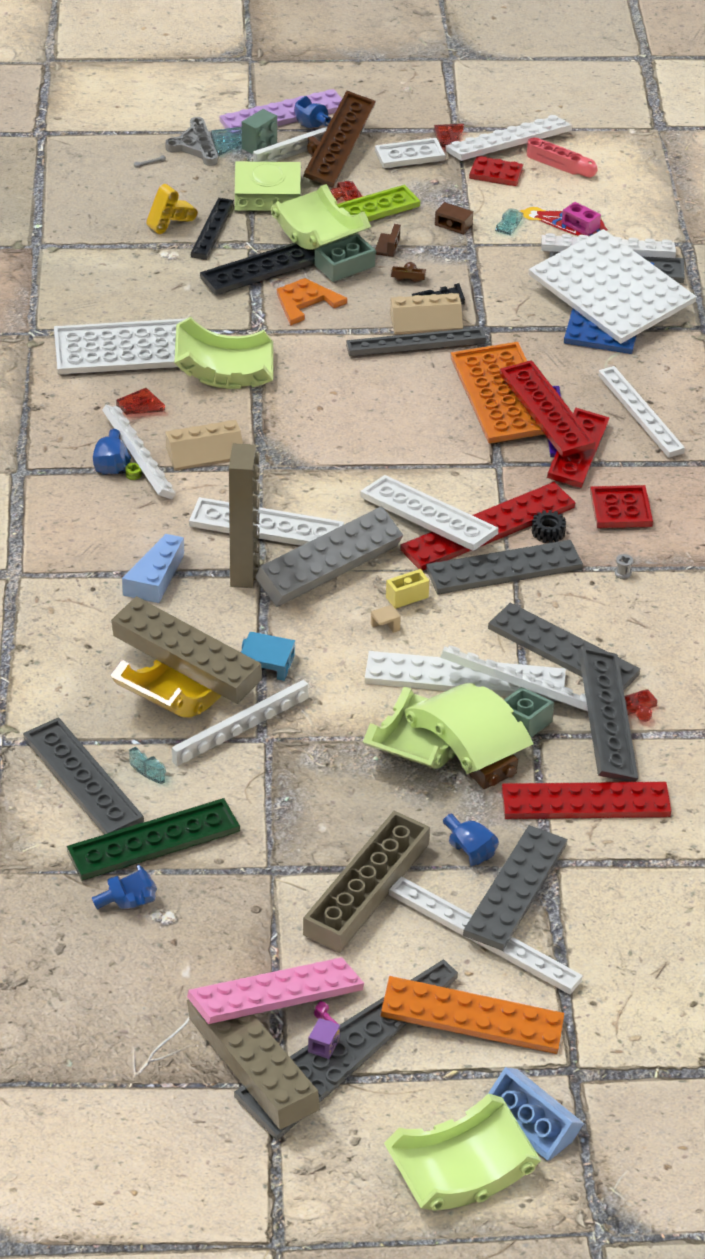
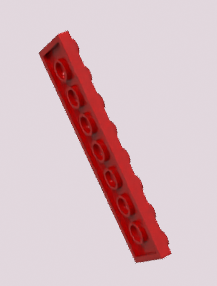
(547, 408)
(585, 800)

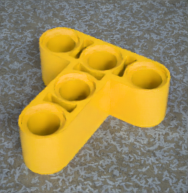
(167, 208)

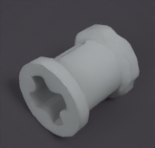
(623, 566)

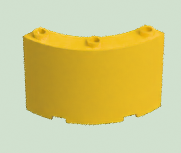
(166, 688)

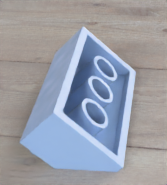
(540, 1116)

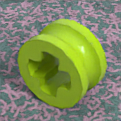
(133, 471)

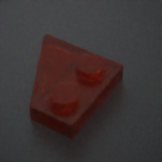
(448, 133)
(140, 402)

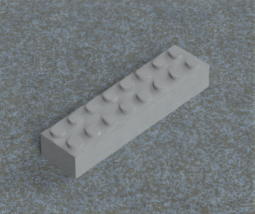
(329, 556)

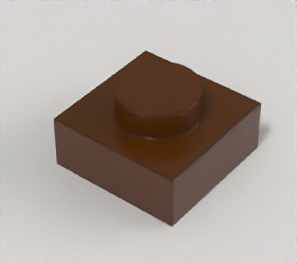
(312, 144)

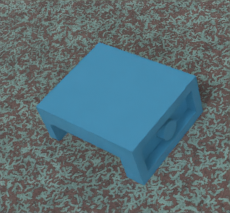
(270, 651)

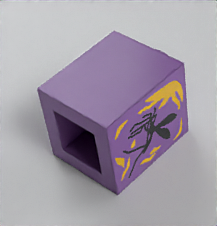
(324, 1038)

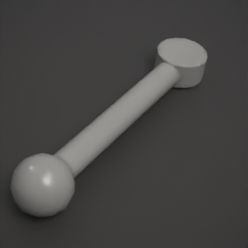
(137, 164)

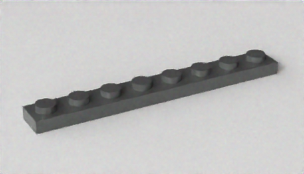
(415, 341)

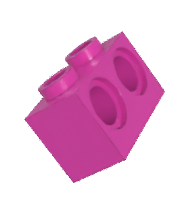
(581, 218)

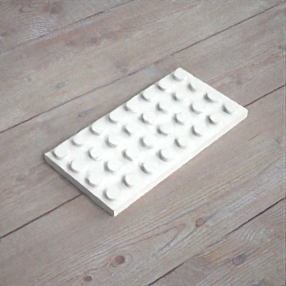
(116, 346)

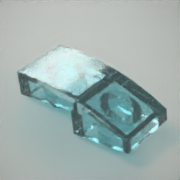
(509, 221)
(148, 767)

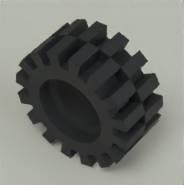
(554, 532)

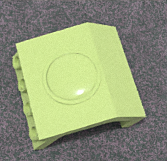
(264, 183)

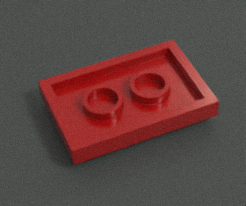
(496, 171)

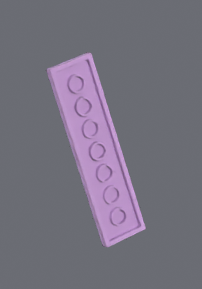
(283, 109)

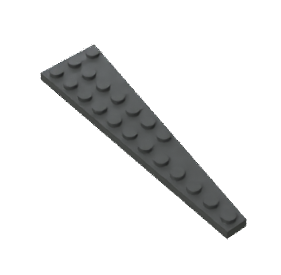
(358, 1041)

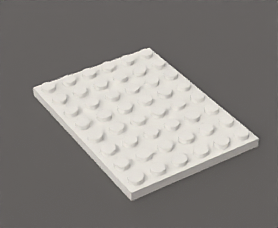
(612, 286)

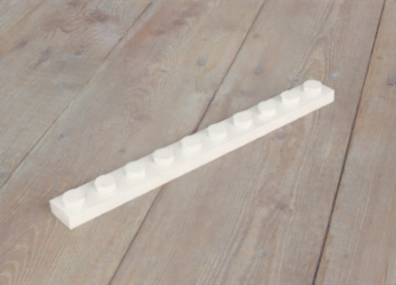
(515, 950)

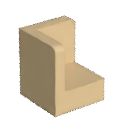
(386, 615)

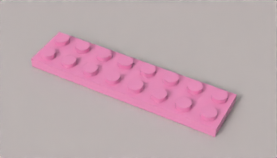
(275, 990)

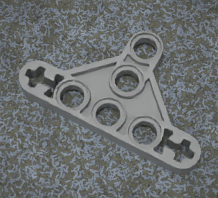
(195, 142)

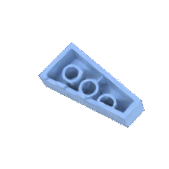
(154, 570)

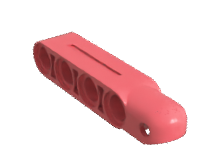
(560, 158)

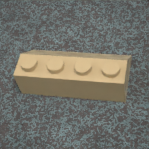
(426, 313)
(202, 444)

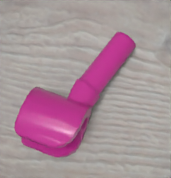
(321, 1011)

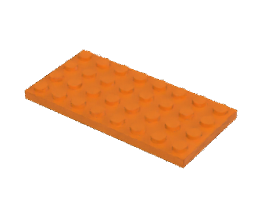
(493, 401)

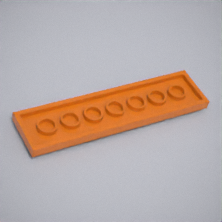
(472, 1014)

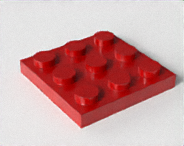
(621, 506)

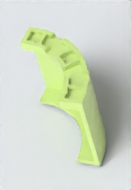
(317, 220)
(223, 359)
(473, 724)
(411, 743)
(464, 1158)

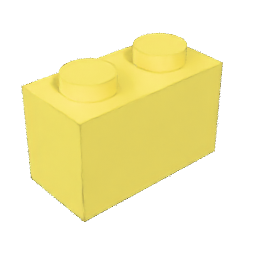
(407, 588)

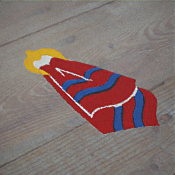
(554, 219)

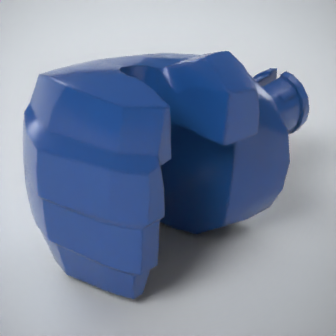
(310, 114)
(110, 454)
(472, 838)
(129, 891)

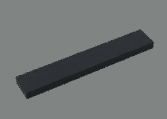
(212, 228)

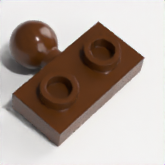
(409, 271)

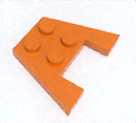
(304, 294)

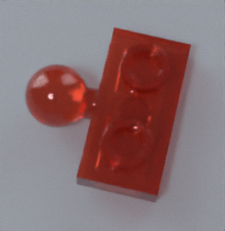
(346, 190)
(640, 704)

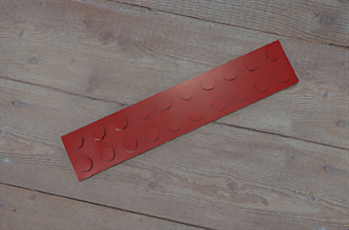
(508, 517)

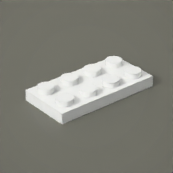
(409, 153)

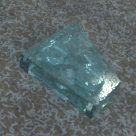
(226, 139)

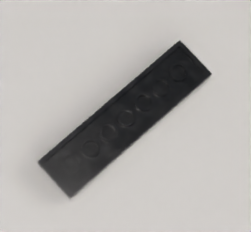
(257, 268)

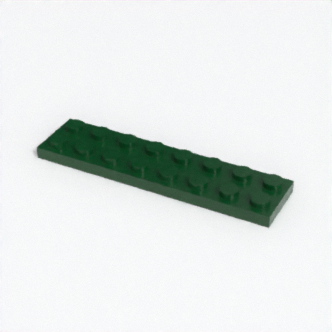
(152, 839)

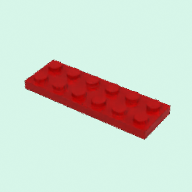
(575, 467)

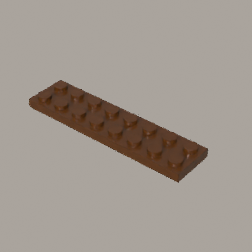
(339, 139)

